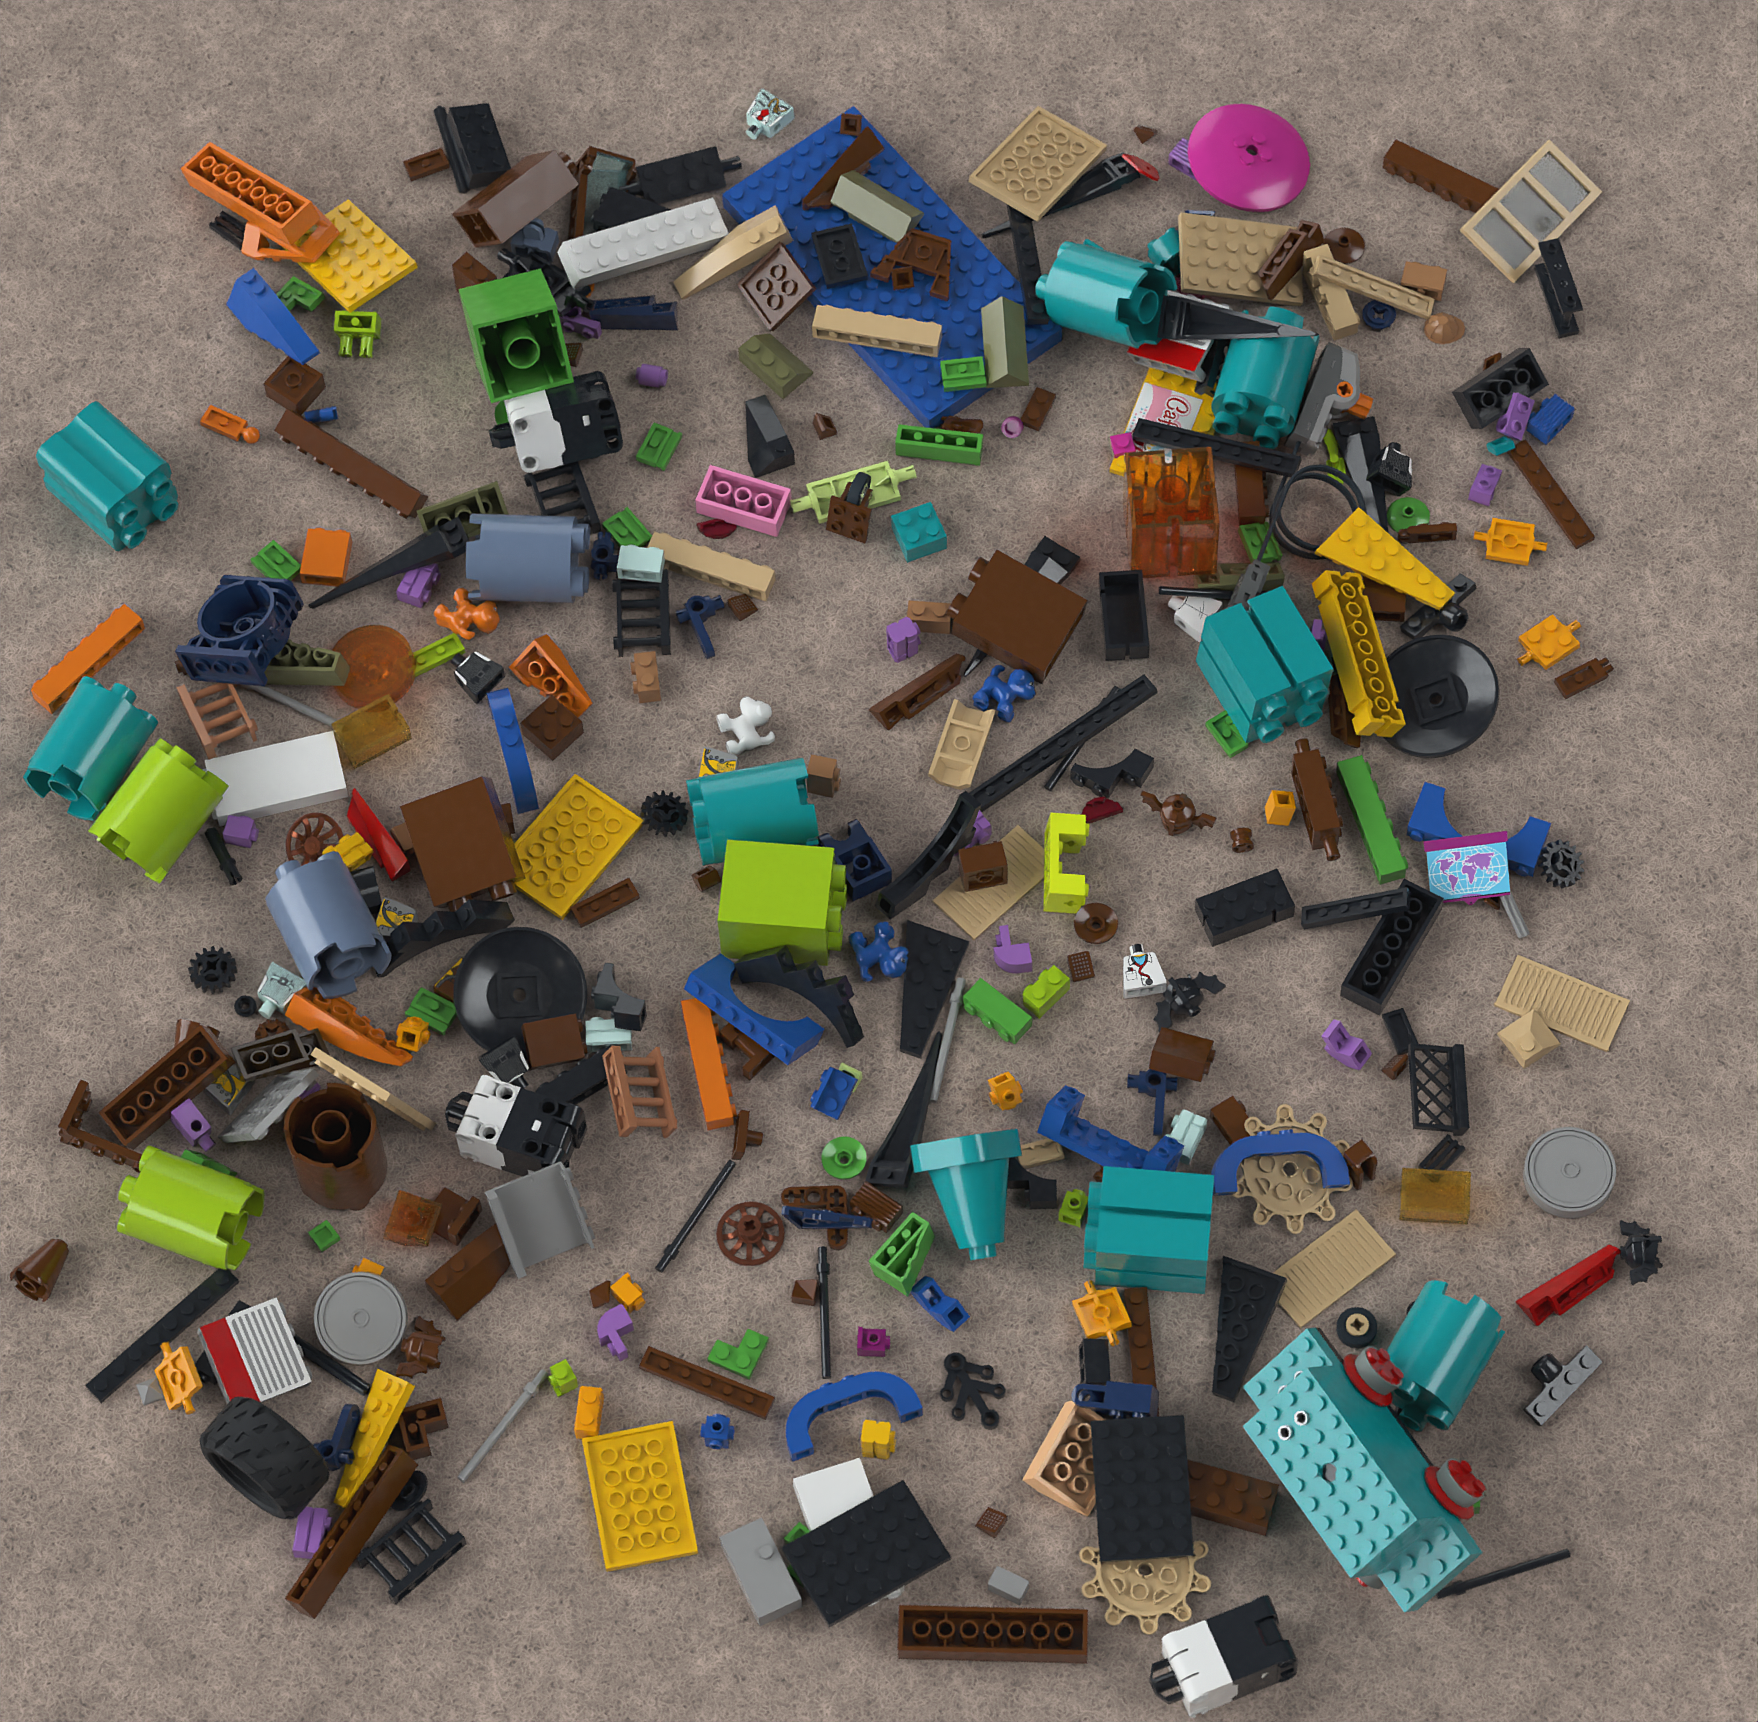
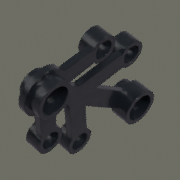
(970, 1388)

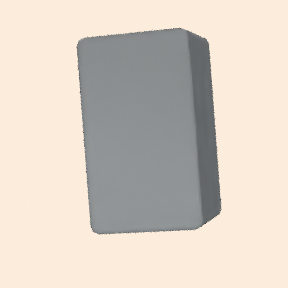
(1008, 1585)

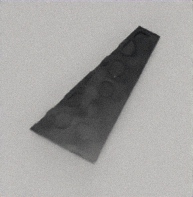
(927, 982)

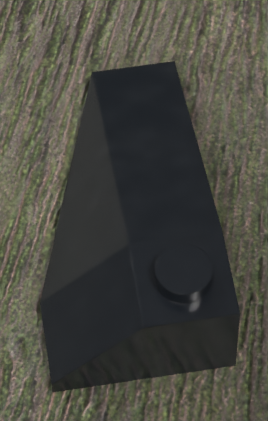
(766, 439)

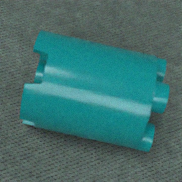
(1105, 294)
(1264, 383)
(90, 747)
(752, 805)
(1441, 1355)

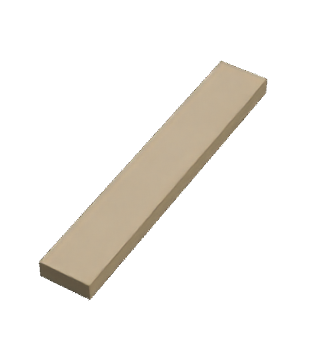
(1373, 287)

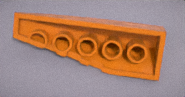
(344, 1027)

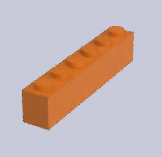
(87, 658)
(707, 1064)

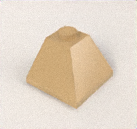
(1528, 1039)

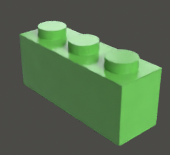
(997, 1011)

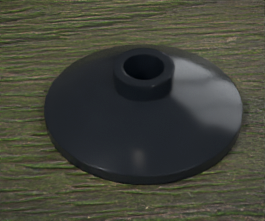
(411, 1492)

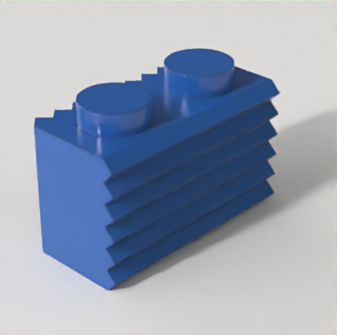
(1550, 419)

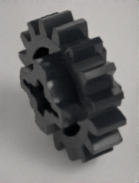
(666, 811)
(1561, 863)
(212, 974)

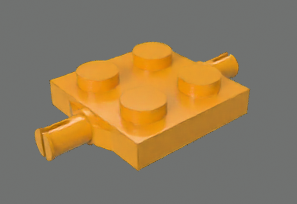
(1510, 541)
(1549, 642)
(1101, 1313)
(178, 1378)

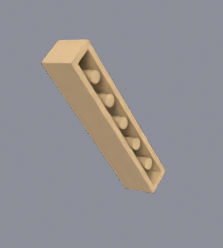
(877, 330)
(714, 567)

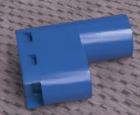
(322, 414)

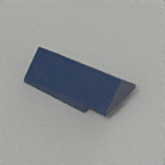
(635, 314)

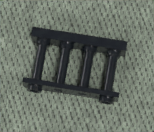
(1558, 288)
(577, 485)
(661, 622)
(415, 1573)

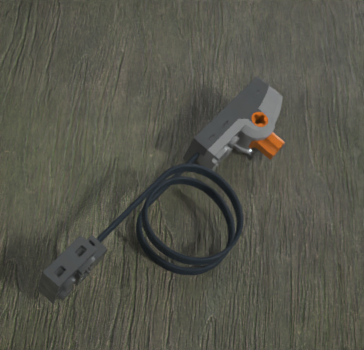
(1329, 395)

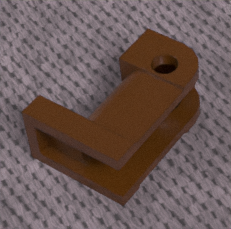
(758, 1055)
(1360, 1159)

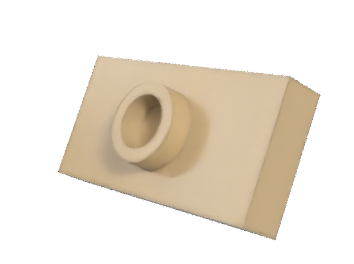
(1040, 1153)

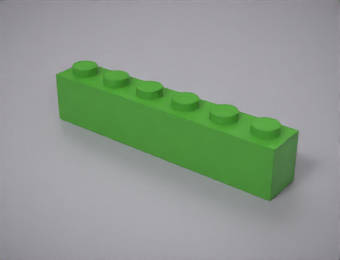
(1371, 819)

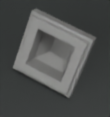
(150, 1391)

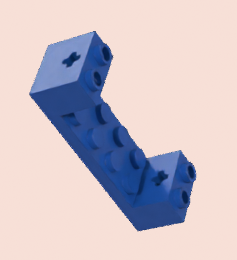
(1064, 1126)

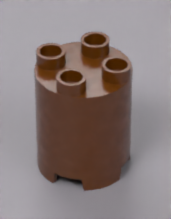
(336, 1147)

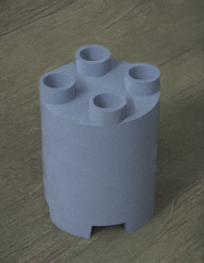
(528, 558)
(326, 924)

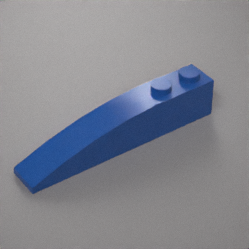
(268, 317)

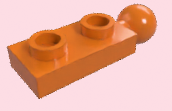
(229, 425)

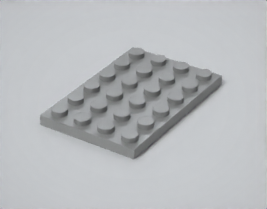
(268, 1106)

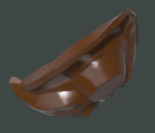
(963, 425)

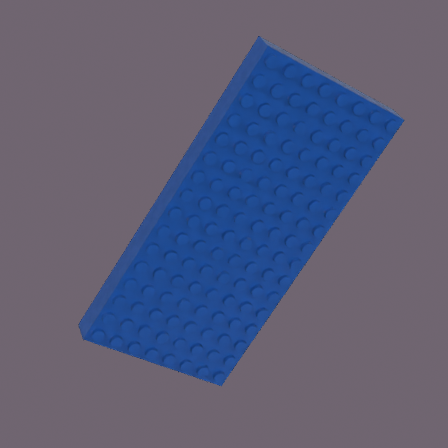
(974, 271)

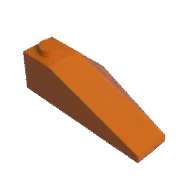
(548, 670)

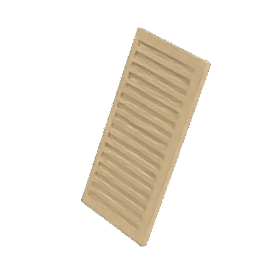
(981, 908)
(1563, 1002)
(1331, 1267)

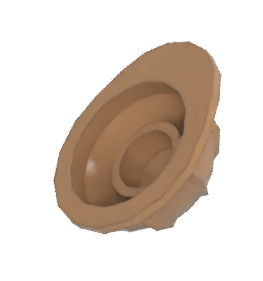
(1444, 328)

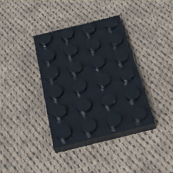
(1142, 1488)
(866, 1553)

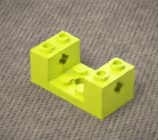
(1063, 835)

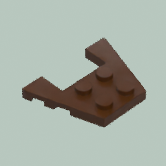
(925, 254)

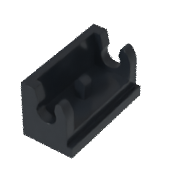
(1094, 1361)

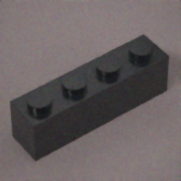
(579, 1082)

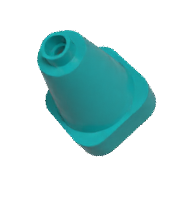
(971, 1185)

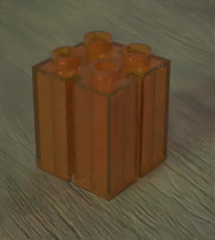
(1171, 512)

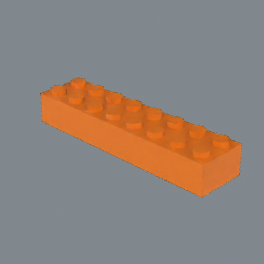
(250, 193)

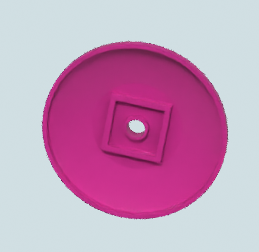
(1245, 180)

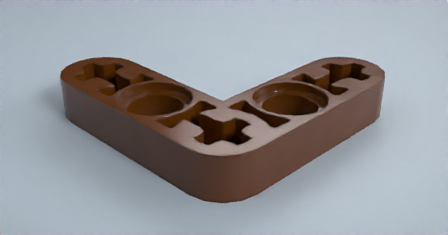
(826, 1201)

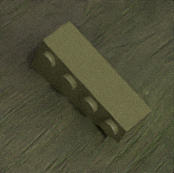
(307, 666)

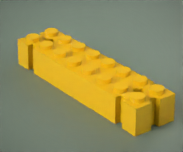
(1358, 654)

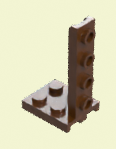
(70, 1131)

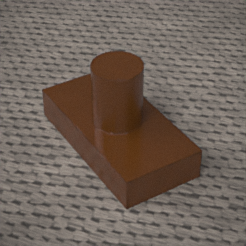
(743, 1135)

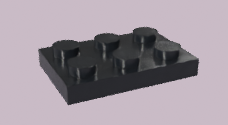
(839, 256)

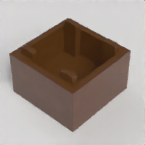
(294, 385)
(983, 866)

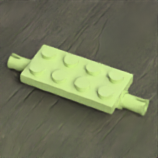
(883, 482)

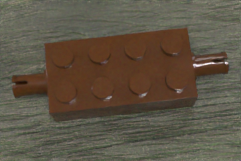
(1316, 799)

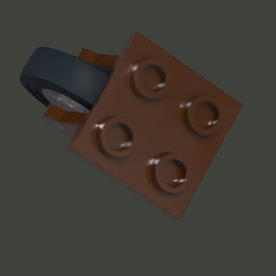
(850, 513)

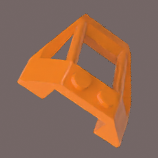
(257, 246)

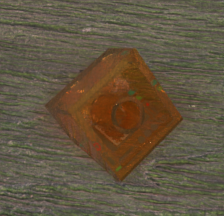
(412, 1220)

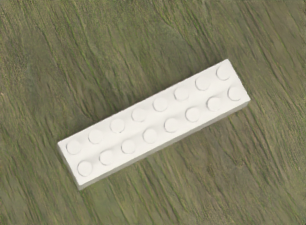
(642, 243)

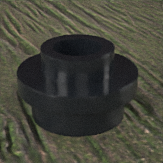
(243, 1000)

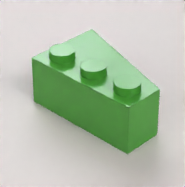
(903, 1254)

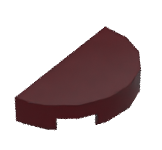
(716, 528)
(1100, 808)

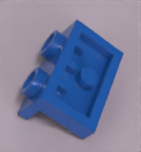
(833, 1092)

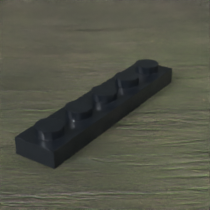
(1355, 908)

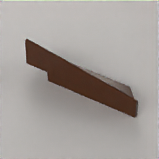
(855, 158)
(1289, 256)
(919, 693)
(1340, 717)

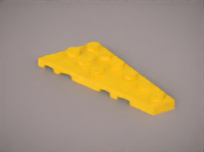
(1378, 556)
(379, 1417)

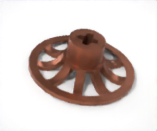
(311, 843)
(750, 1231)

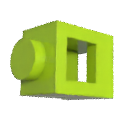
(1073, 1214)
(562, 1378)

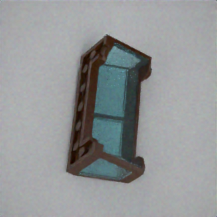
(595, 174)

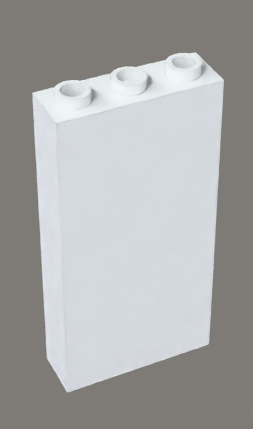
(279, 777)
(833, 1492)

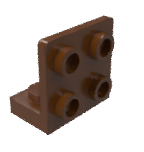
(455, 1215)

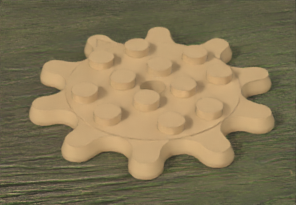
(1283, 1194)
(1149, 1595)

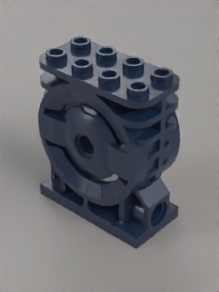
(241, 630)

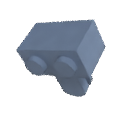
(536, 239)

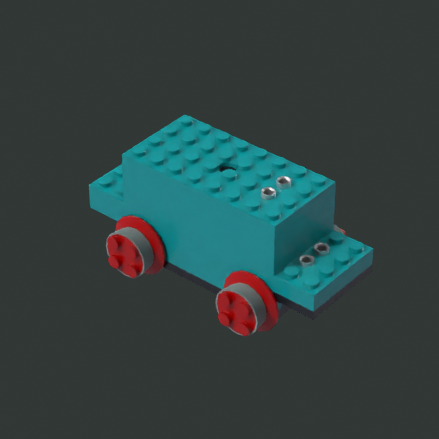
(1361, 1471)

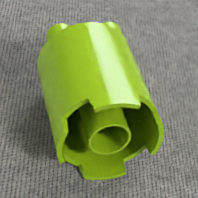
(158, 809)
(189, 1209)

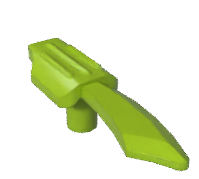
(1335, 461)

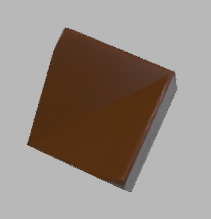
(805, 1292)

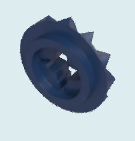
(1374, 307)

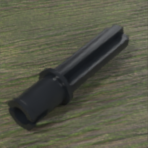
(227, 863)

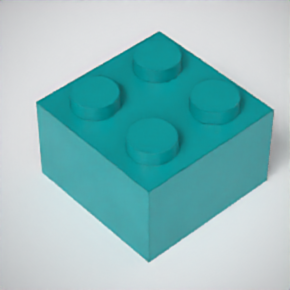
(919, 532)

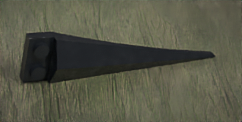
(1099, 181)
(1195, 320)
(1358, 444)
(428, 548)
(1052, 562)
(893, 1161)

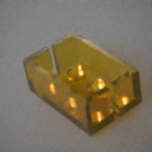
(371, 731)
(1434, 1196)

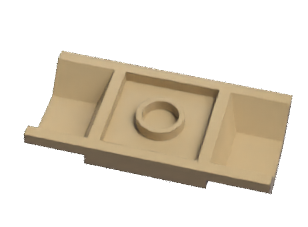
(961, 746)

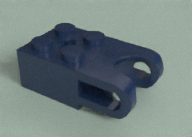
(864, 863)
(1118, 1399)

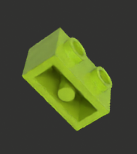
(1046, 991)

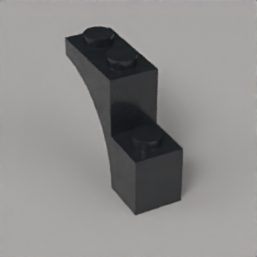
(1104, 780)
(626, 1010)
(1038, 1190)

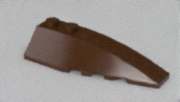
(470, 1273)

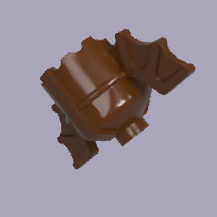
(1177, 818)
(421, 1349)

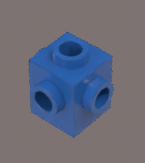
(717, 1431)

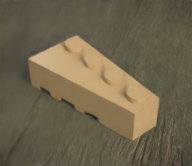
(1330, 298)

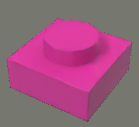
(1122, 444)

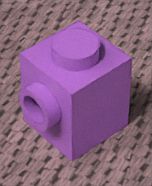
(240, 831)

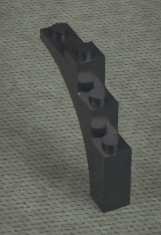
(933, 861)
(444, 926)
(807, 980)

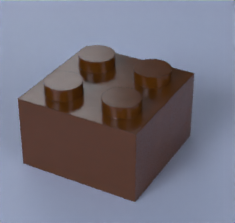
(552, 727)

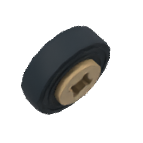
(1355, 1336)

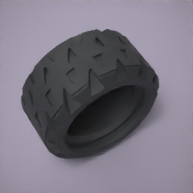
(264, 1457)

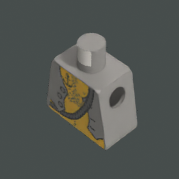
(717, 762)
(392, 915)
(228, 1090)

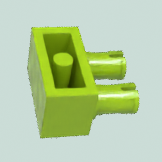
(357, 325)

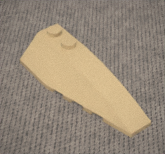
(735, 251)

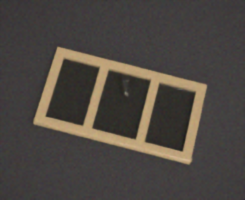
(1530, 209)

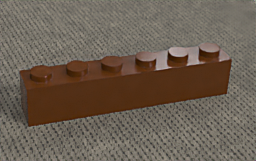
(1437, 177)

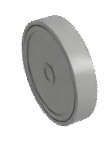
(1569, 1172)
(360, 1317)

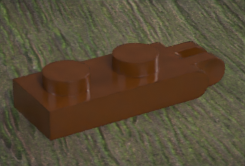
(1428, 533)
(1583, 677)

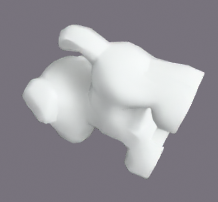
(753, 714)

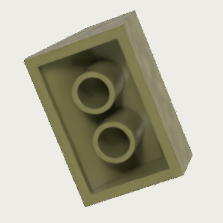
(773, 364)

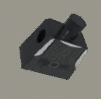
(1391, 470)
(477, 674)
(506, 1062)

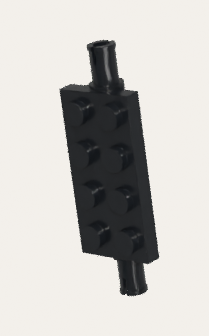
(682, 176)
(556, 278)

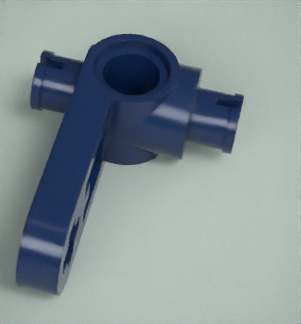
(603, 547)
(696, 619)
(1142, 1083)
(338, 1451)

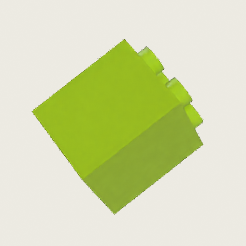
(781, 898)

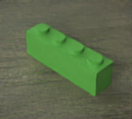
(939, 444)

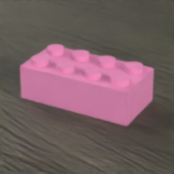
(743, 500)

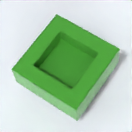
(324, 1236)

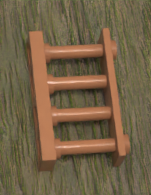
(202, 728)
(624, 1102)

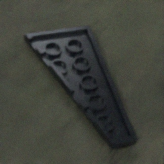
(1243, 1316)

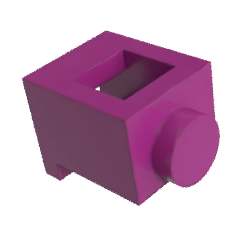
(874, 1349)

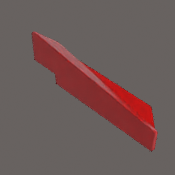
(384, 848)
(1570, 1286)

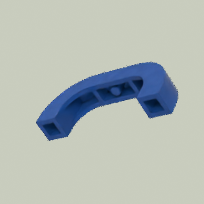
(513, 750)
(1323, 1152)
(843, 1393)

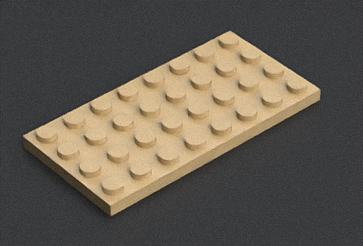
(372, 1090)

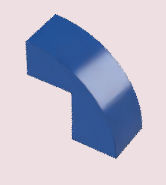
(941, 1307)

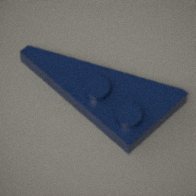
(823, 1219)

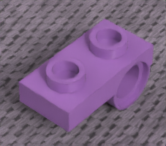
(584, 326)
(1515, 420)
(1485, 485)

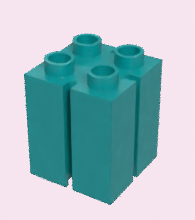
(1264, 666)
(1149, 1229)

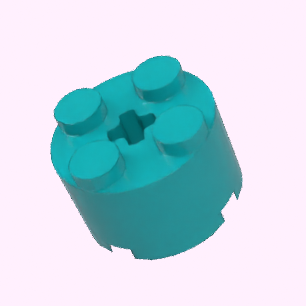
(1166, 251)

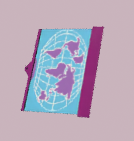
(1468, 867)

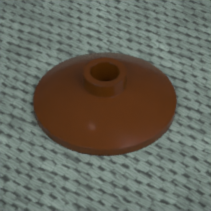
(1346, 252)
(1095, 914)

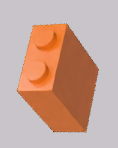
(326, 557)

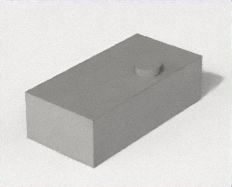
(760, 1572)

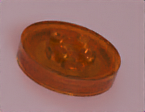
(378, 663)

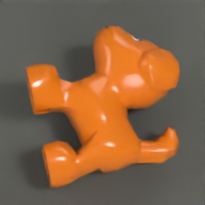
(483, 616)

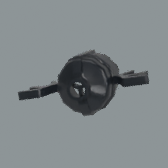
(1186, 997)
(1640, 1251)

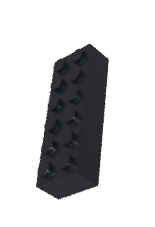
(1391, 950)

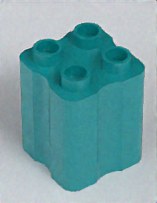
(108, 477)

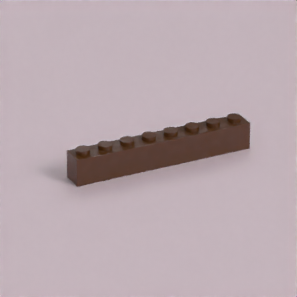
(351, 464)
(351, 1531)

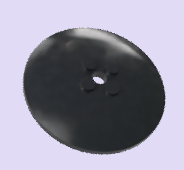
(1447, 669)
(514, 961)

